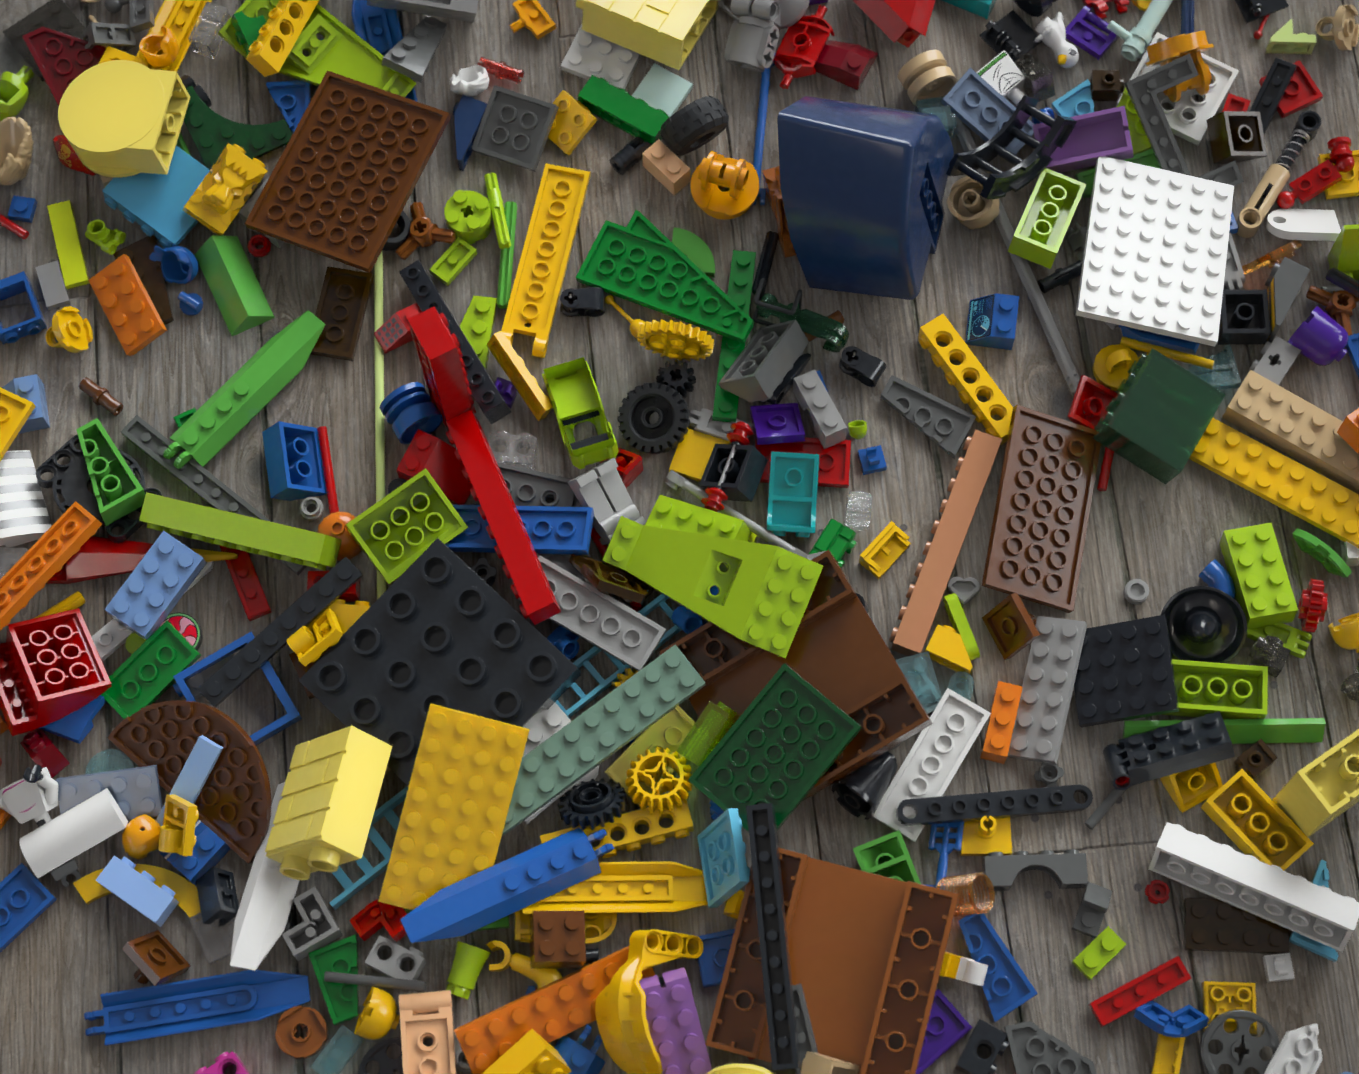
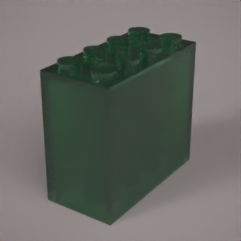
(1158, 415)

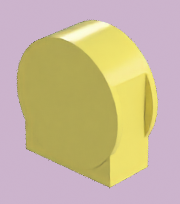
(124, 118)

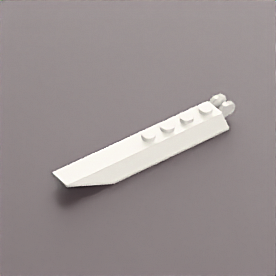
(263, 905)

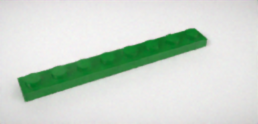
(740, 292)

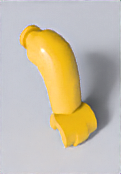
(522, 965)

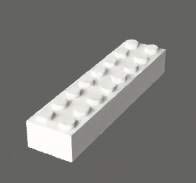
(1255, 886)

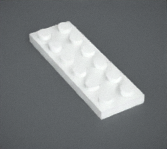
(933, 759)

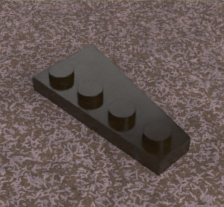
(150, 274)

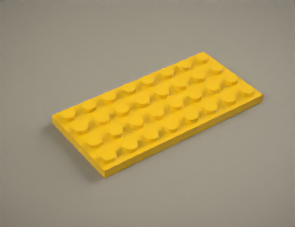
(453, 804)

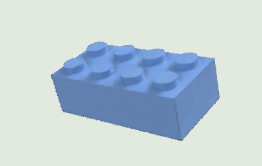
(155, 585)

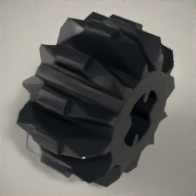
(677, 371)

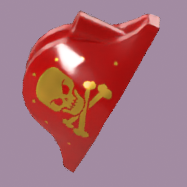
(68, 156)

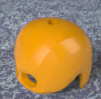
(160, 49)
(140, 843)

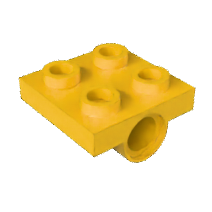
(570, 123)
(316, 637)
(178, 826)

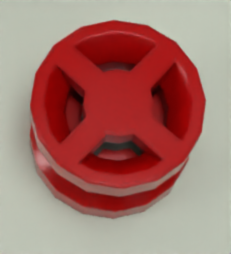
(1339, 147)

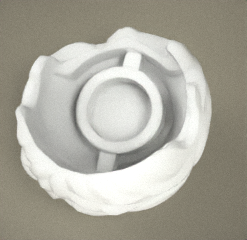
(470, 81)

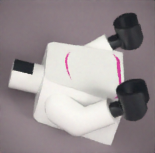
(31, 796)

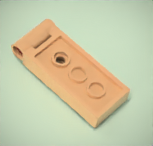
(425, 1017)

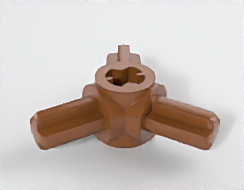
(423, 232)
(1340, 314)

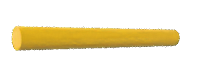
(1169, 353)

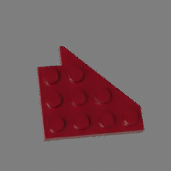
(61, 57)

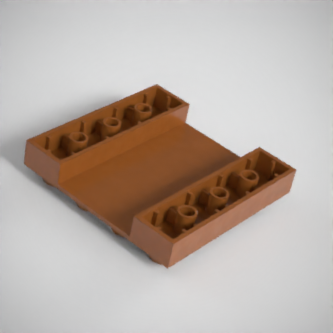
(864, 958)

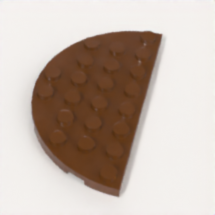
(238, 790)

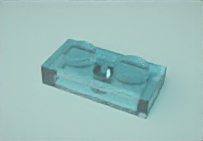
(337, 1052)

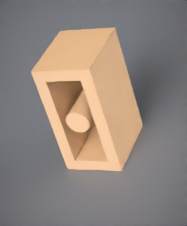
(666, 167)

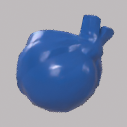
(177, 263)

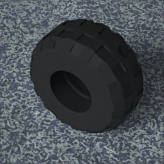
(694, 125)

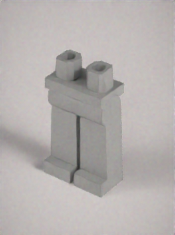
(607, 494)

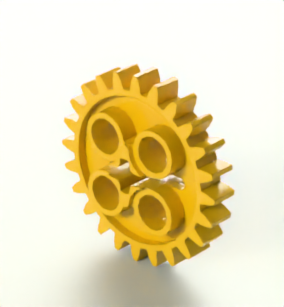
(675, 340)

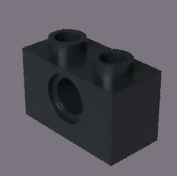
(987, 1036)

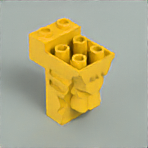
(225, 189)

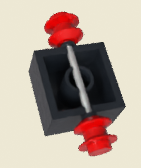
(732, 470)

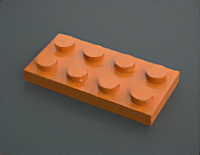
(127, 305)

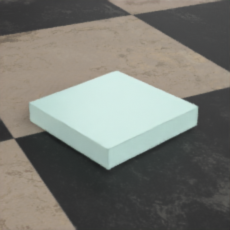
(663, 89)

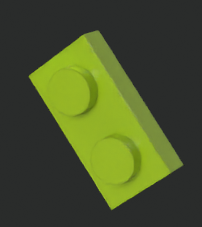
(453, 261)
(1099, 953)

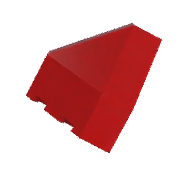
(899, 19)

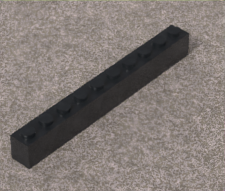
(773, 937)

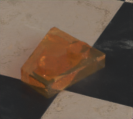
(1273, 257)

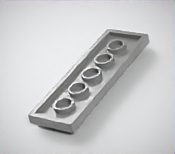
(601, 618)
(1047, 690)

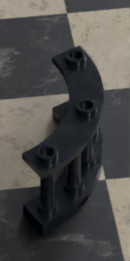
(1025, 170)

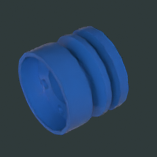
(409, 410)

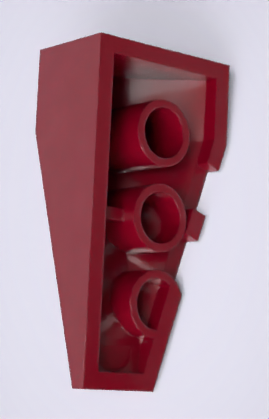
(845, 62)

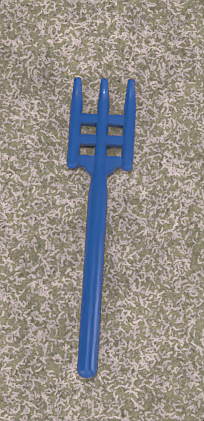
(945, 847)

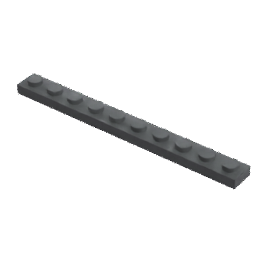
(192, 475)

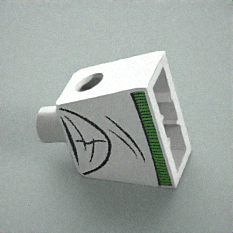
(1004, 77)

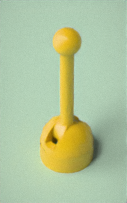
(634, 324)

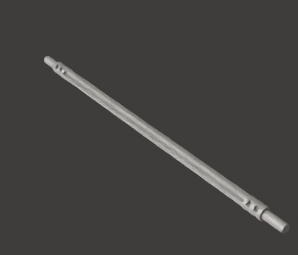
(1028, 279)

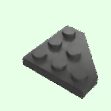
(1040, 1053)

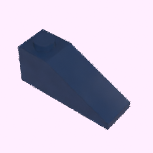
(467, 119)

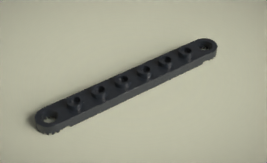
(995, 804)

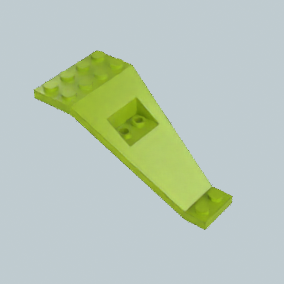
(338, 52)
(757, 596)

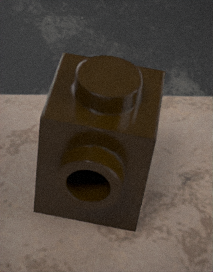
(1106, 85)

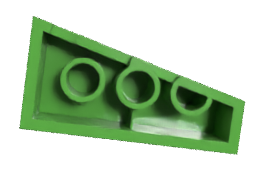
(110, 475)

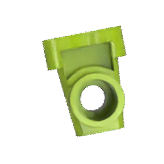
(104, 237)

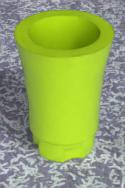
(466, 969)

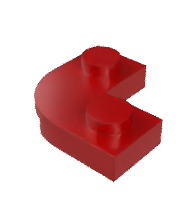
(376, 916)

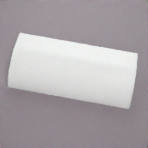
(72, 833)

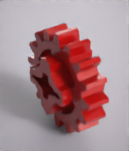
(1312, 605)

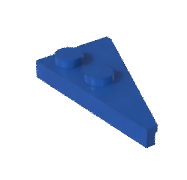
(291, 99)

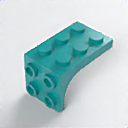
(793, 493)

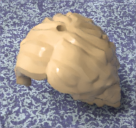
(15, 150)

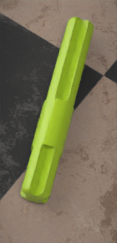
(497, 210)

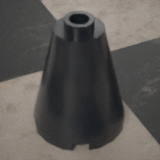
(865, 787)

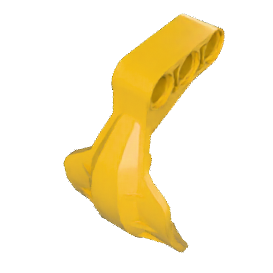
(622, 1003)

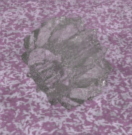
(858, 510)

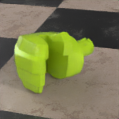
(14, 92)

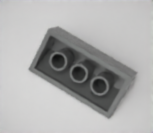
(765, 361)

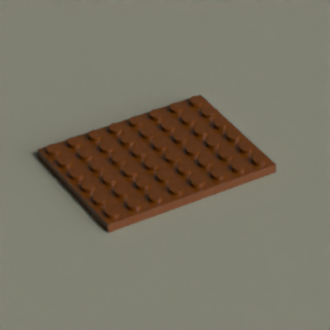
(348, 171)

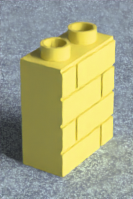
(650, 27)
(1323, 787)
(327, 802)

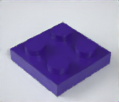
(777, 423)

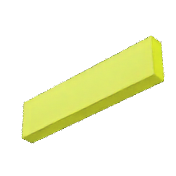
(68, 244)

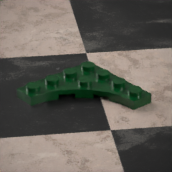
(214, 132)

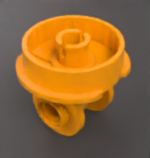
(1177, 47)
(720, 172)

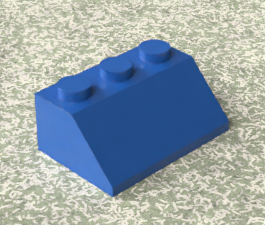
(293, 461)

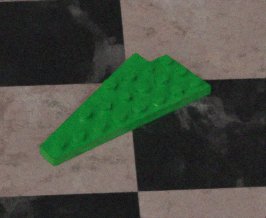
(652, 272)

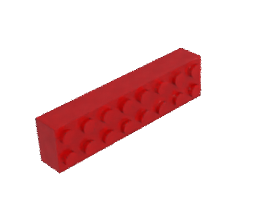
(441, 364)

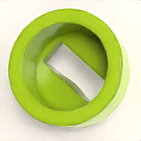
(857, 429)

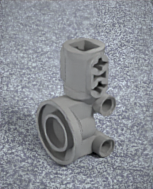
(756, 33)

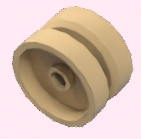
(927, 76)

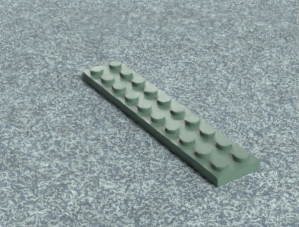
(601, 732)

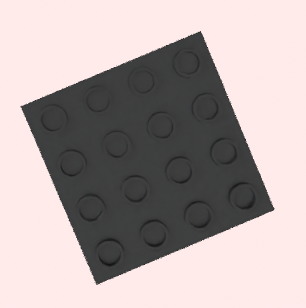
(442, 643)

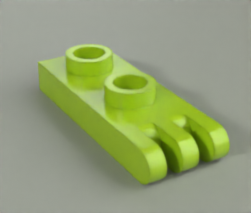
(1288, 635)

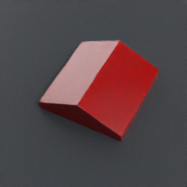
(1096, 397)

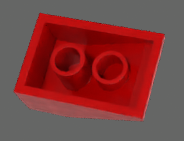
(440, 461)

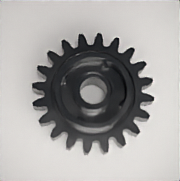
(592, 804)

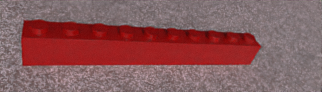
(503, 518)

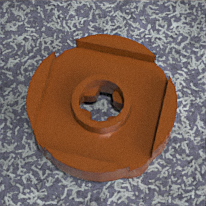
(287, 1028)

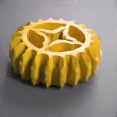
(641, 773)

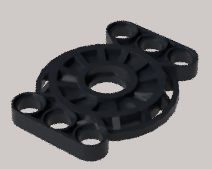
(72, 484)

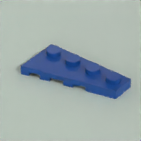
(1005, 982)

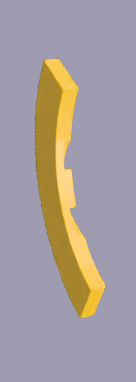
(185, 891)

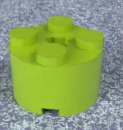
(469, 216)

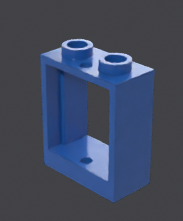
(13, 286)

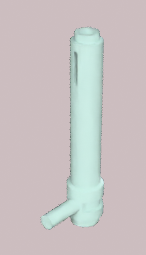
(1141, 34)

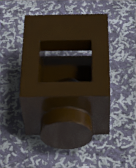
(1261, 753)

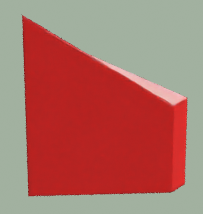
(629, 466)

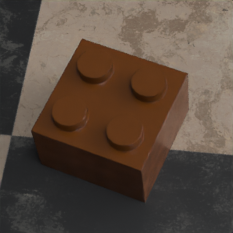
(557, 939)

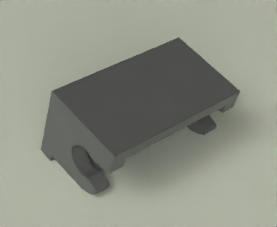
(109, 35)

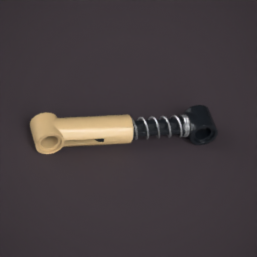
(1277, 175)

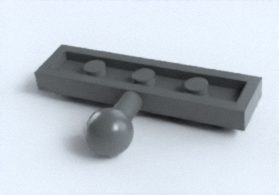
(140, 12)

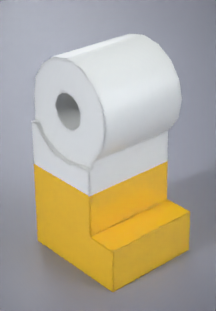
(963, 969)

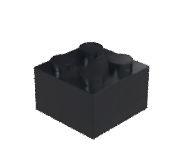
(1244, 317)

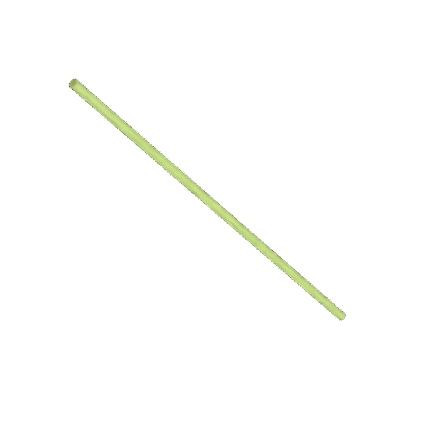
(379, 397)

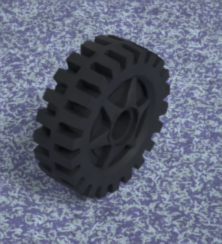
(668, 429)

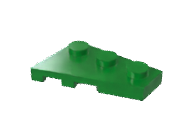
(340, 998)

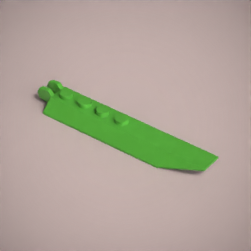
(246, 392)

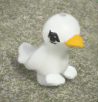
(1053, 34)

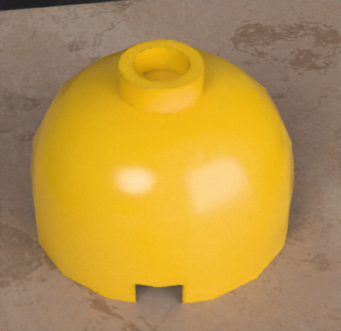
(1347, 632)
(377, 1015)

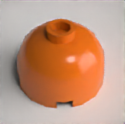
(334, 526)

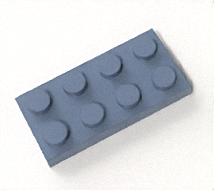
(983, 108)
(133, 789)

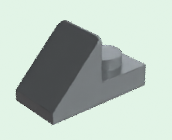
(1092, 910)

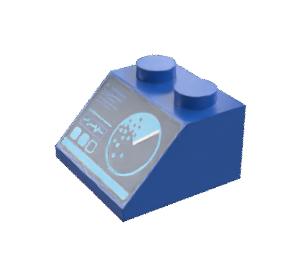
(992, 321)

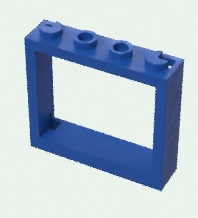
(270, 730)

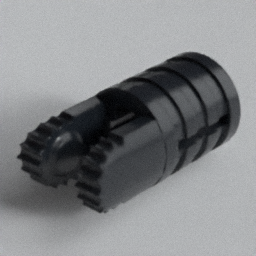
(629, 155)

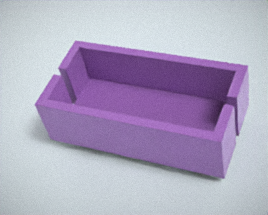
(1093, 137)
(675, 1024)

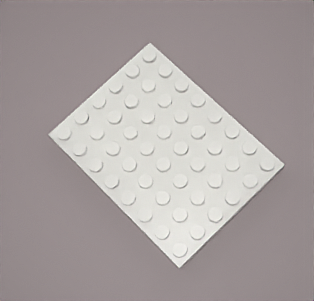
(1155, 251)

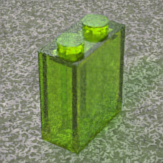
(707, 732)

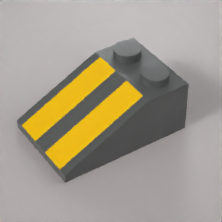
(1283, 288)

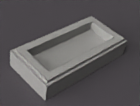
(53, 285)

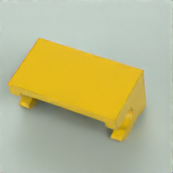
(884, 550)

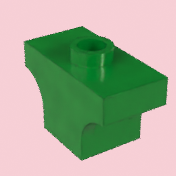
(247, 29)

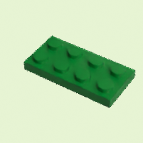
(150, 670)

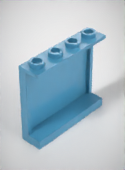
(159, 199)

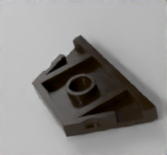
(611, 579)

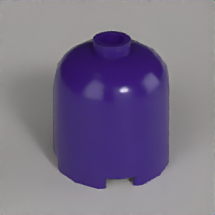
(1320, 338)

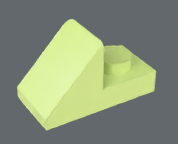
(1288, 43)

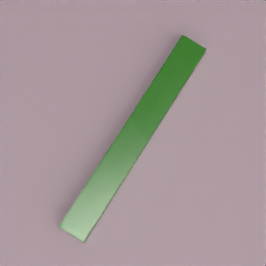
(1250, 730)

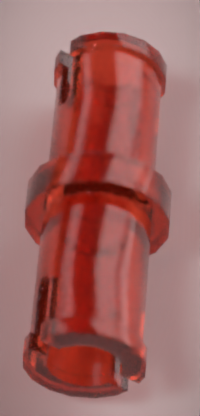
(502, 70)

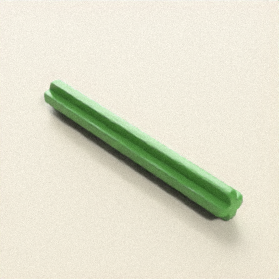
(506, 258)

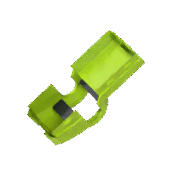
(577, 401)

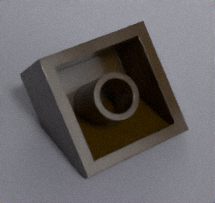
(1236, 136)

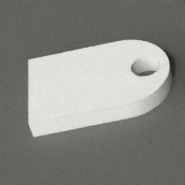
(1303, 224)

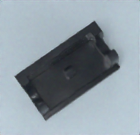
(217, 896)

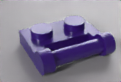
(1087, 36)

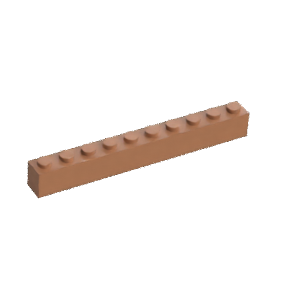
(946, 545)

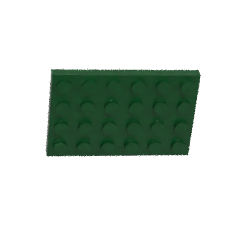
(776, 748)

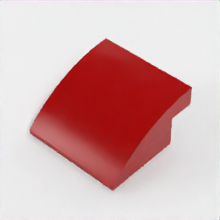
(48, 670)

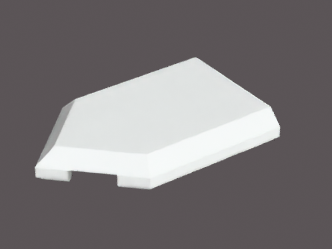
(1297, 1052)

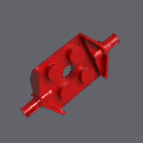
(800, 60)

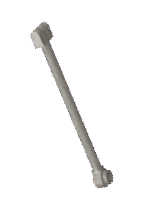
(675, 481)

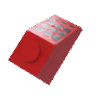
(396, 329)

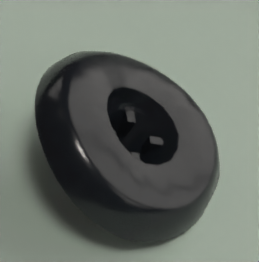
(1205, 625)

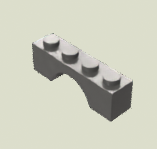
(1066, 869)

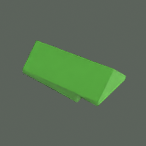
(233, 283)
(887, 858)

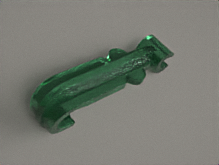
(810, 322)

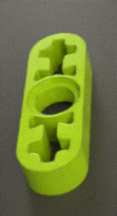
(960, 624)

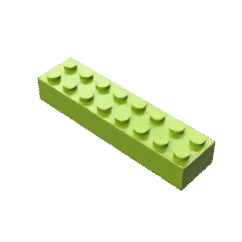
(240, 532)

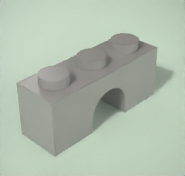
(825, 416)

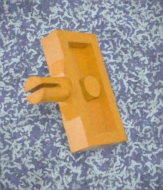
(533, 18)

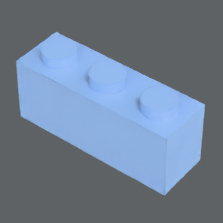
(138, 890)

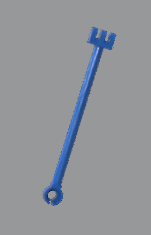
(760, 129)

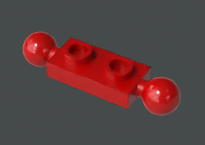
(1315, 181)

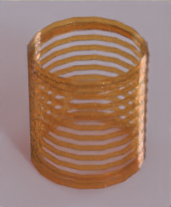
(969, 878)

